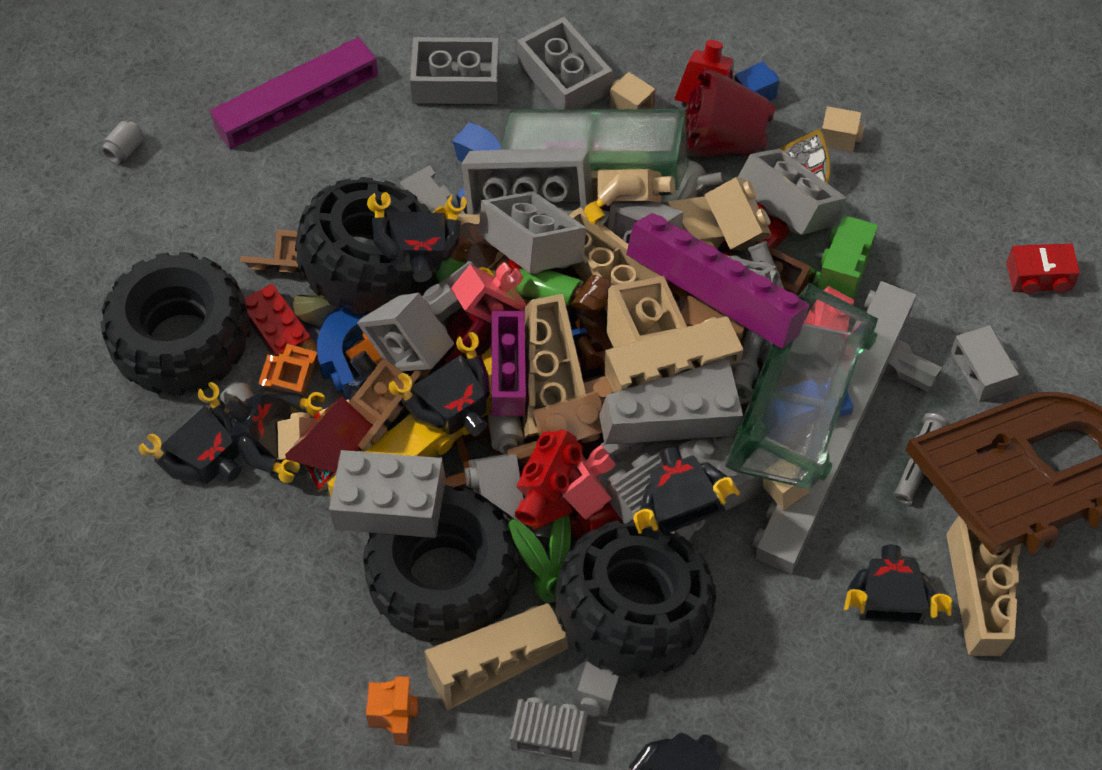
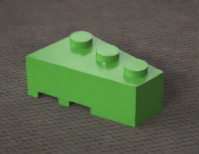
(847, 256)

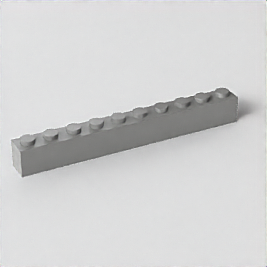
(790, 529)

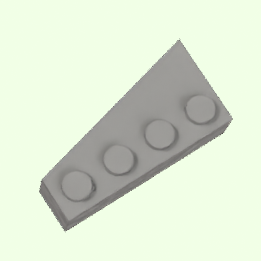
(674, 407)

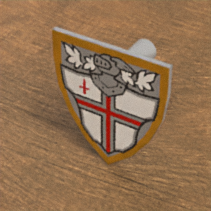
(811, 153)

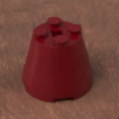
(726, 117)

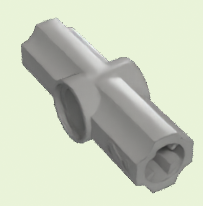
(912, 368)

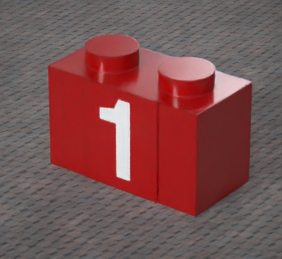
(1042, 268)

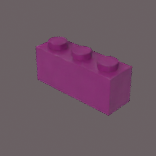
(508, 363)

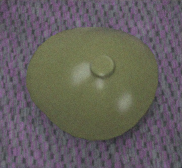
(312, 308)

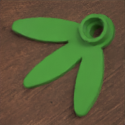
(535, 557)

